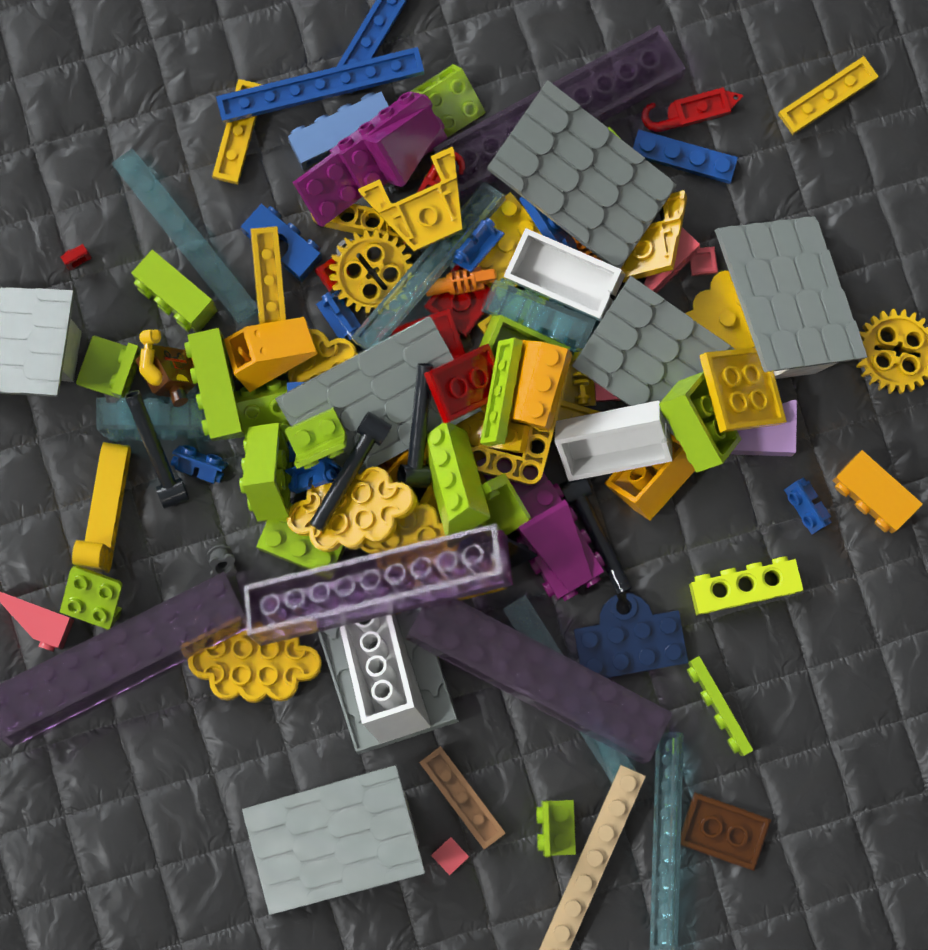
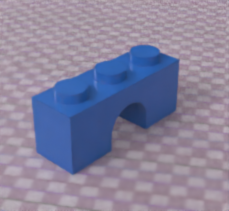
(301, 254)

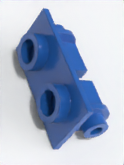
(476, 249)
(338, 315)
(209, 465)
(318, 475)
(800, 496)

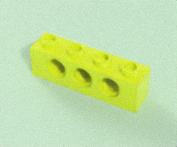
(787, 584)

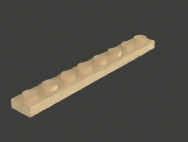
(593, 860)

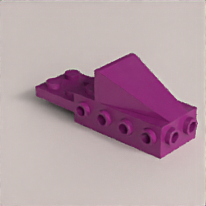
(380, 149)
(551, 533)

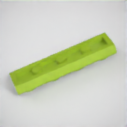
(501, 392)
(724, 716)

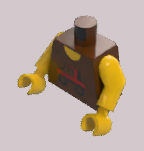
(165, 368)

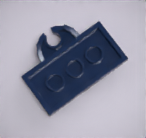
(631, 640)

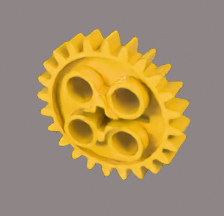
(353, 286)
(894, 375)

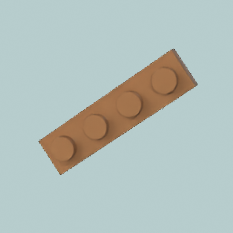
(462, 797)

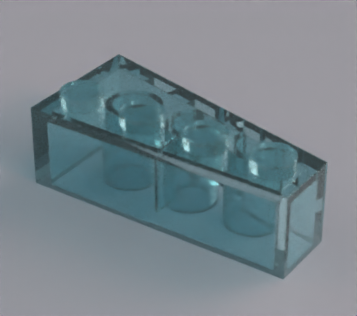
(538, 314)
(116, 421)

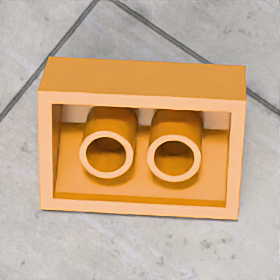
(539, 383)
(652, 486)
(876, 492)

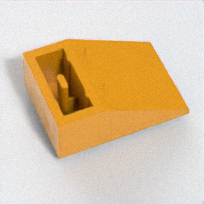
(269, 350)

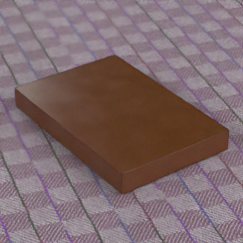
(724, 831)

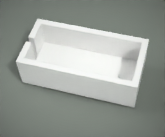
(564, 274)
(613, 441)

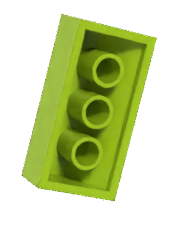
(215, 385)
(455, 479)

